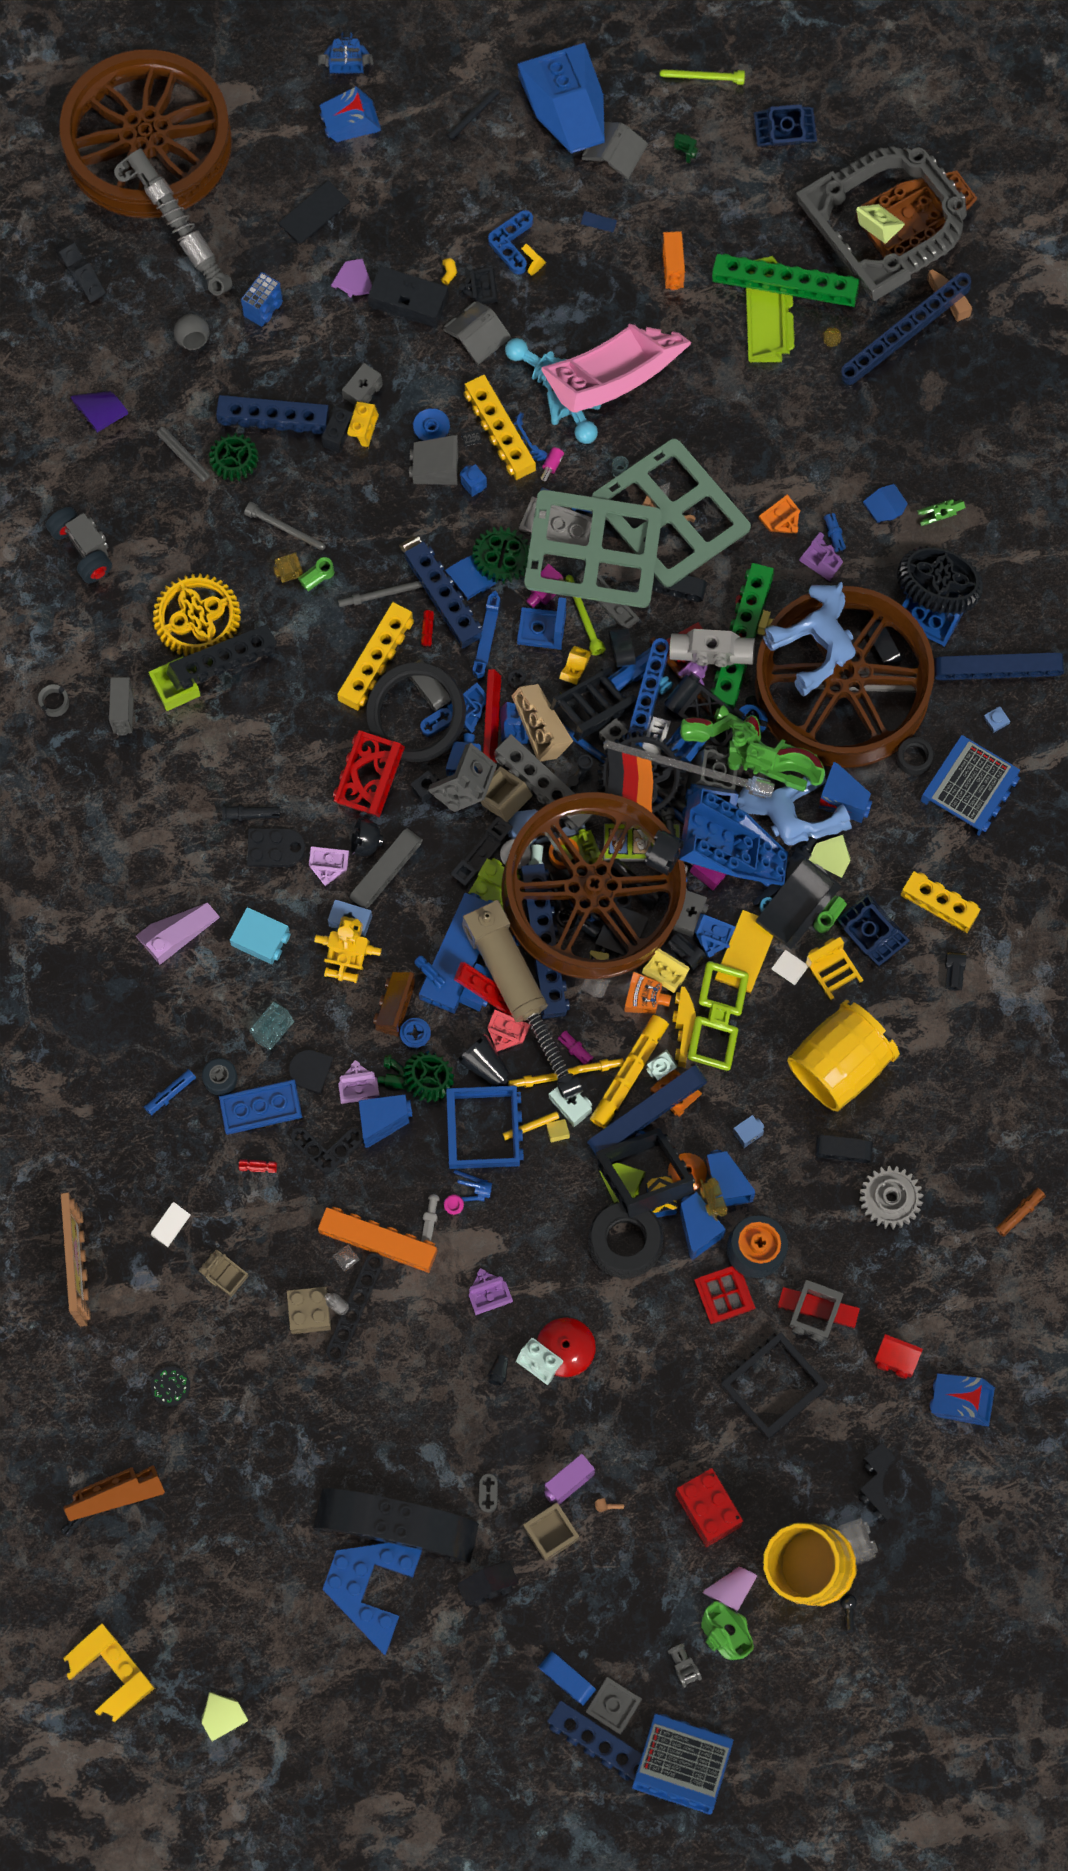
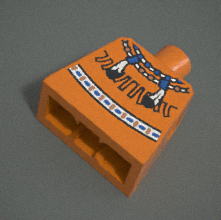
(645, 995)

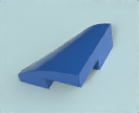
(474, 700)
(512, 724)

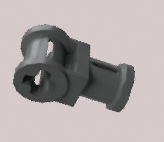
(685, 1666)

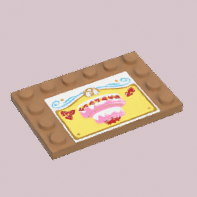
(74, 1260)

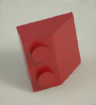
(897, 1356)

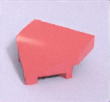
(506, 1031)

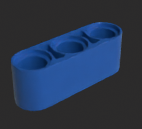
(567, 1678)

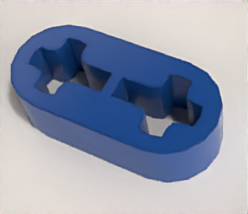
(433, 719)

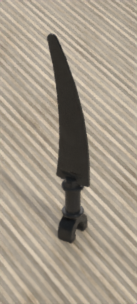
(796, 859)

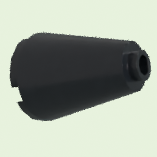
(485, 1062)

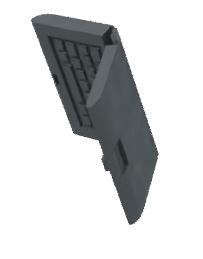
(621, 148)
(479, 331)

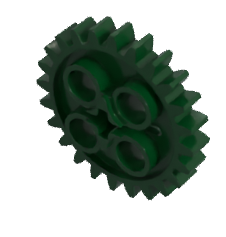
(485, 550)

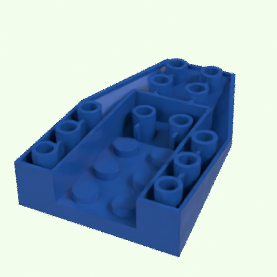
(566, 96)
(730, 841)

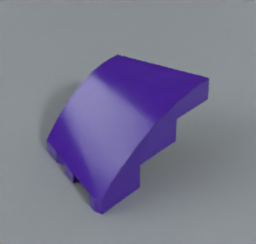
(100, 408)

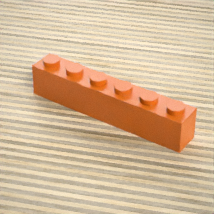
(378, 1239)

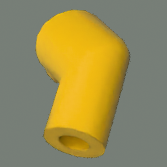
(451, 270)

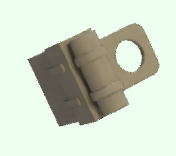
(223, 1273)

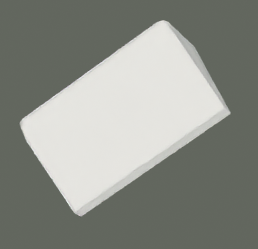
(170, 1224)

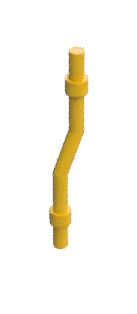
(603, 1065)

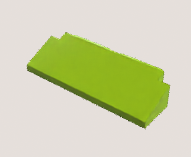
(769, 323)

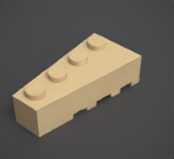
(541, 723)

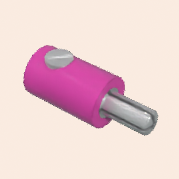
(552, 462)

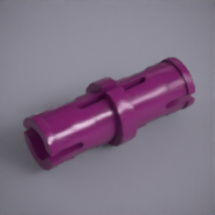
(575, 1047)

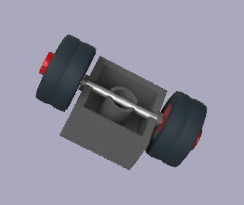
(85, 538)

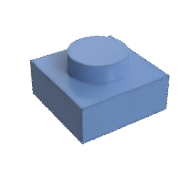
(996, 719)

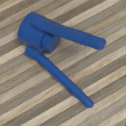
(481, 1186)

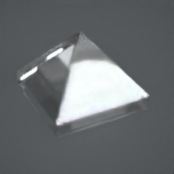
(346, 1258)

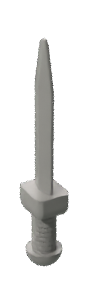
(430, 1217)

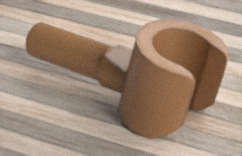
(602, 1506)

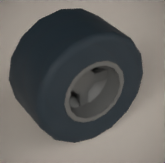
(225, 1074)

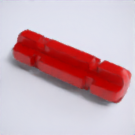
(427, 628)
(257, 1166)

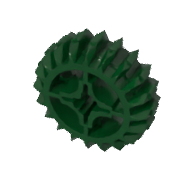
(228, 465)
(426, 1066)

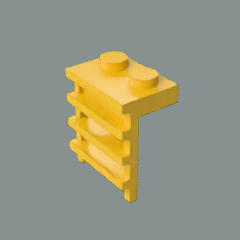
(827, 956)

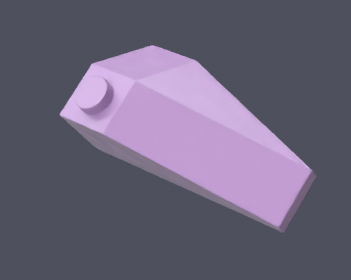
(172, 933)

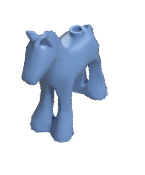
(826, 631)
(783, 815)

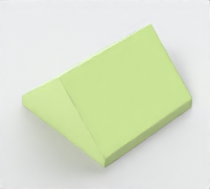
(879, 222)

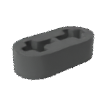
(483, 1492)

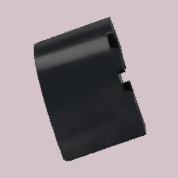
(798, 903)

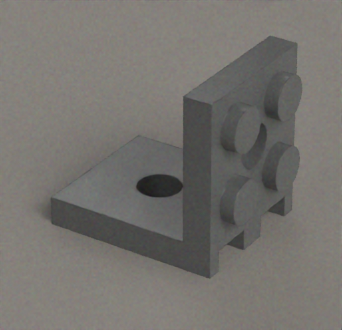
(466, 785)

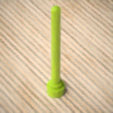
(736, 77)
(596, 646)

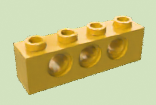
(944, 911)

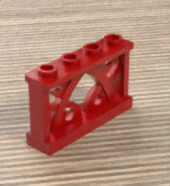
(387, 773)

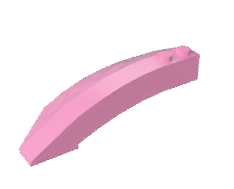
(613, 367)

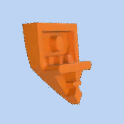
(781, 516)

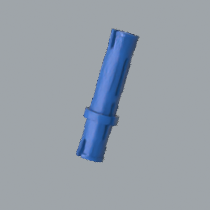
(186, 1077)

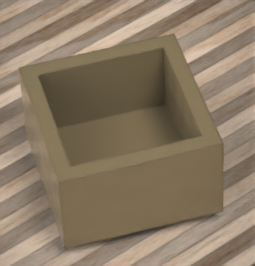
(506, 794)
(308, 1310)
(551, 1532)

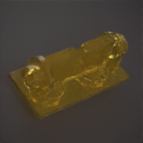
(715, 1205)

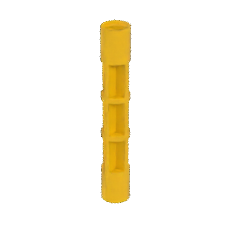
(629, 1071)

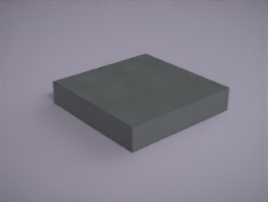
(613, 1705)

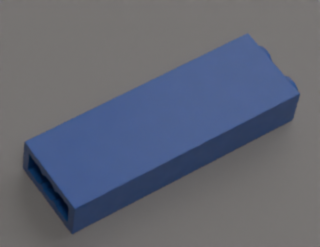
(453, 950)

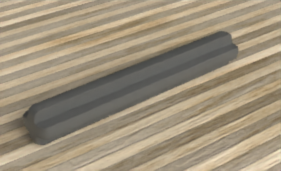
(183, 454)

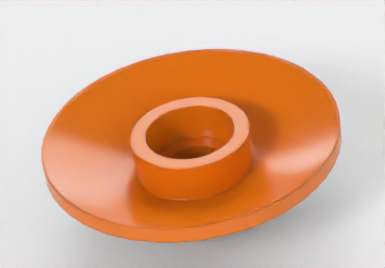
(697, 1168)

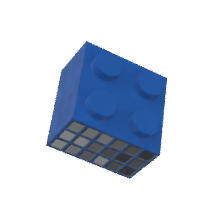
(262, 299)

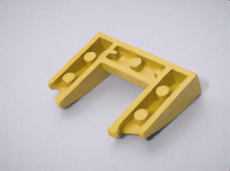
(135, 1685)

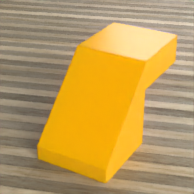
(575, 665)

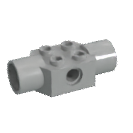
(712, 647)

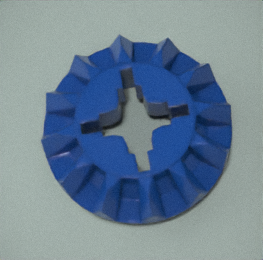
(408, 1027)

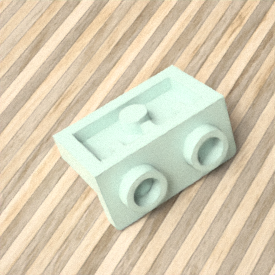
(539, 1360)

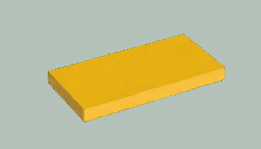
(746, 951)

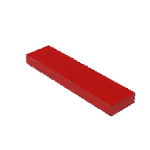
(481, 986)
(818, 1307)

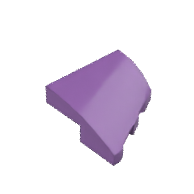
(821, 558)

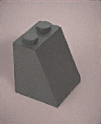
(435, 461)

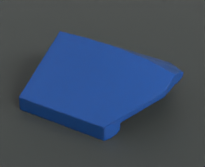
(886, 503)

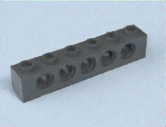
(512, 746)

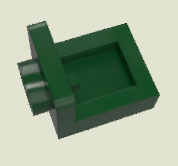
(687, 144)

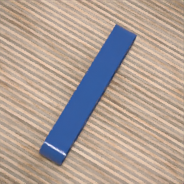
(650, 693)

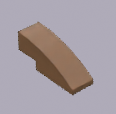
(961, 308)

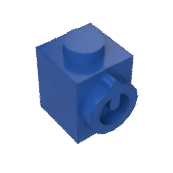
(473, 479)

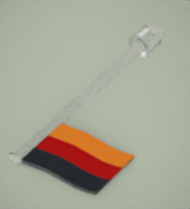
(633, 776)

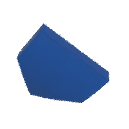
(713, 934)

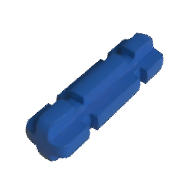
(430, 971)

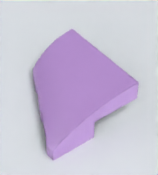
(732, 1588)

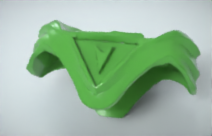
(713, 1623)

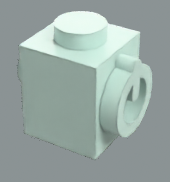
(661, 1065)

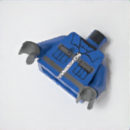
(345, 55)

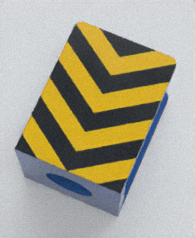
(656, 1183)

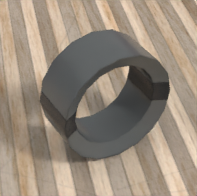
(53, 689)

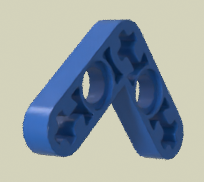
(505, 239)

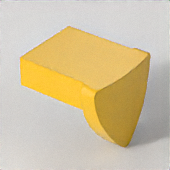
(537, 262)

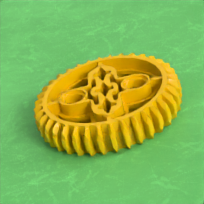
(184, 586)

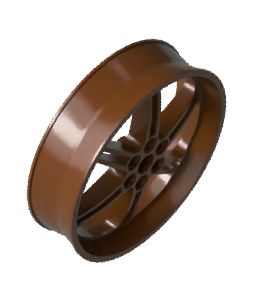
(878, 746)
(620, 811)

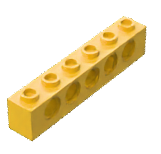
(481, 388)
(395, 615)

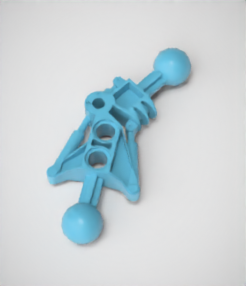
(517, 350)

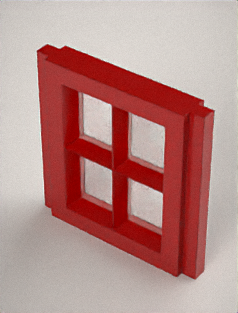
(724, 1294)

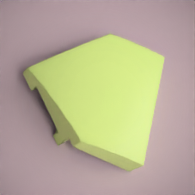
(832, 855)
(221, 1715)

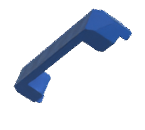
(487, 634)

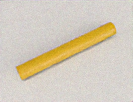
(533, 1124)

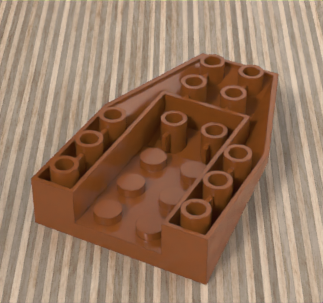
(920, 211)

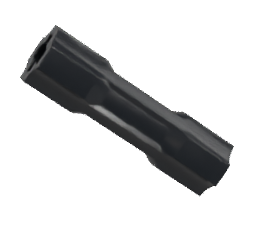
(619, 869)

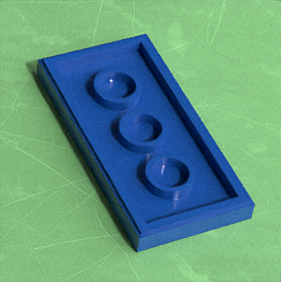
(260, 1107)

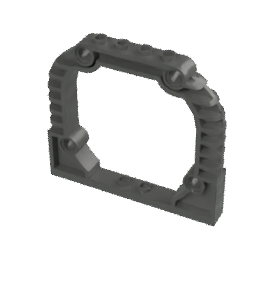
(878, 276)

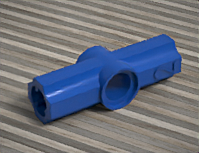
(631, 672)

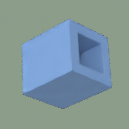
(748, 1131)

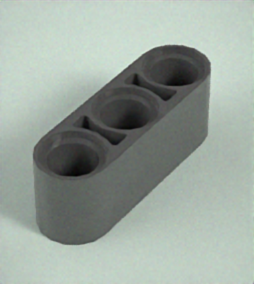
(431, 690)

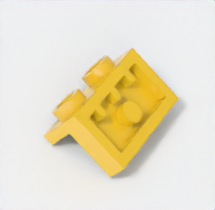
(363, 422)

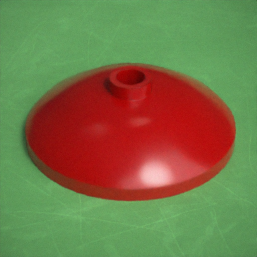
(581, 1349)

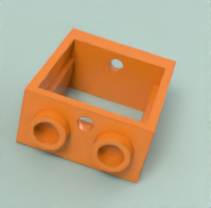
(673, 260)

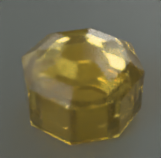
(832, 337)

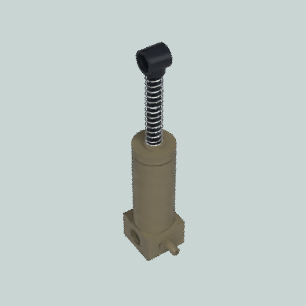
(489, 932)

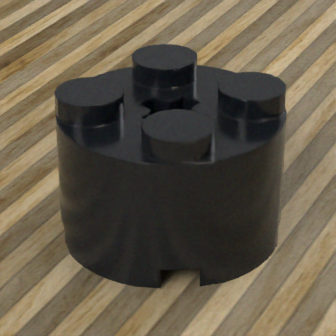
(664, 852)

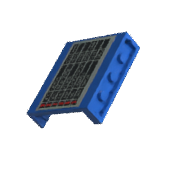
(972, 784)
(683, 1763)

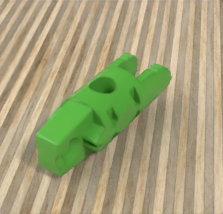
(949, 509)

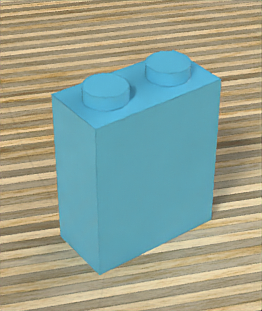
(260, 936)

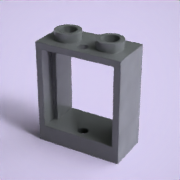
(121, 705)
(825, 1293)

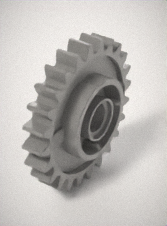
(891, 1183)

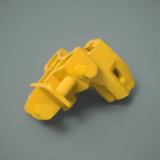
(346, 949)

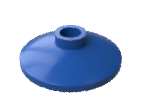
(431, 418)

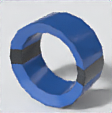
(762, 715)

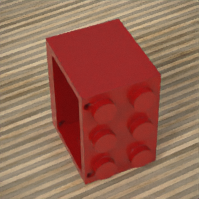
(709, 1507)

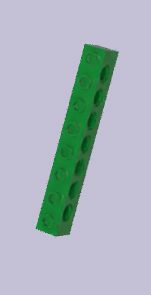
(792, 287)
(763, 576)

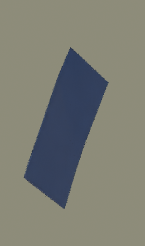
(599, 222)

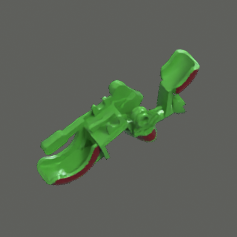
(751, 753)

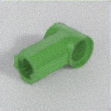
(316, 575)
(830, 914)

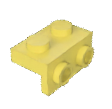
(666, 970)

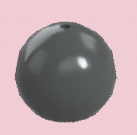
(191, 331)

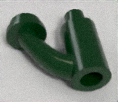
(392, 1080)

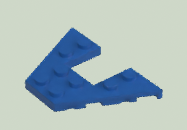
(350, 1578)

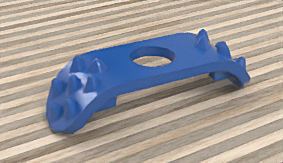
(536, 453)

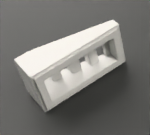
(661, 723)

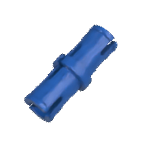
(834, 532)

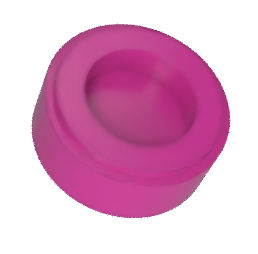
(454, 1204)

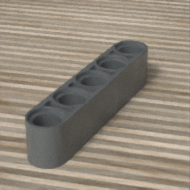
(386, 868)

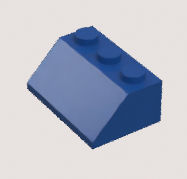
(935, 625)

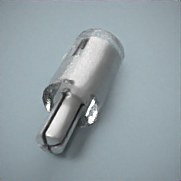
(336, 1303)

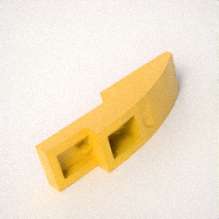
(684, 1020)

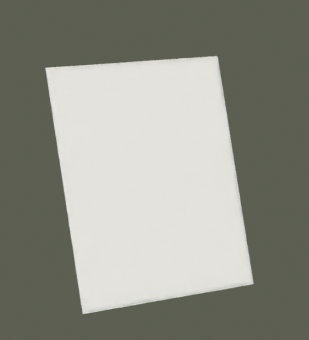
(790, 967)

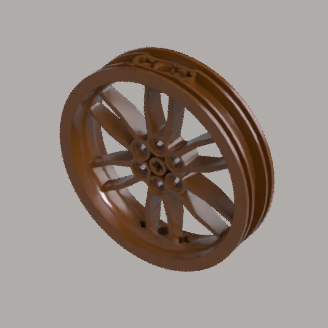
(145, 132)

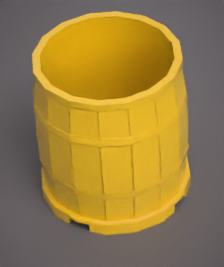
(842, 1056)
(810, 1563)

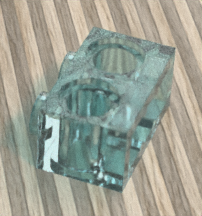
(271, 1026)

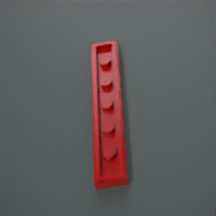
(492, 714)

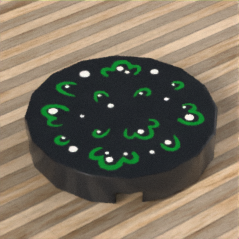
(170, 1386)

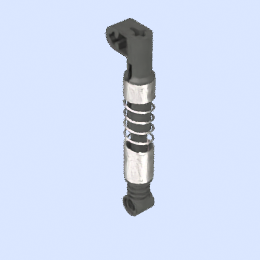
(161, 194)

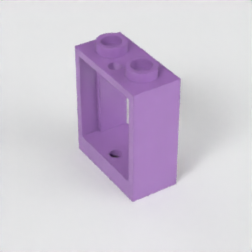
(569, 1480)

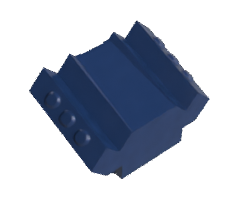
(785, 126)
(873, 930)

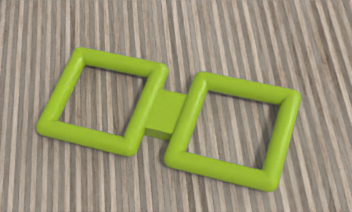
(718, 1016)

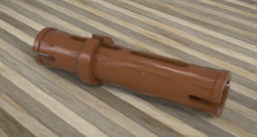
(1027, 1205)

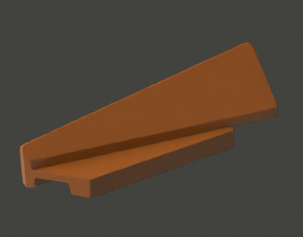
(115, 1492)

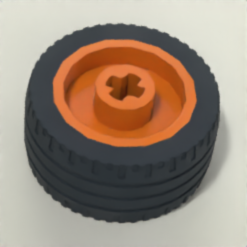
(757, 1246)

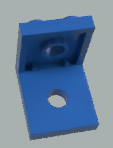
(552, 623)

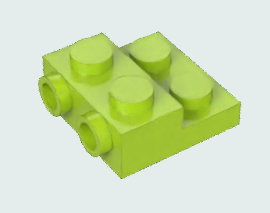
(489, 881)

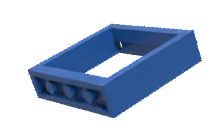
(484, 1092)

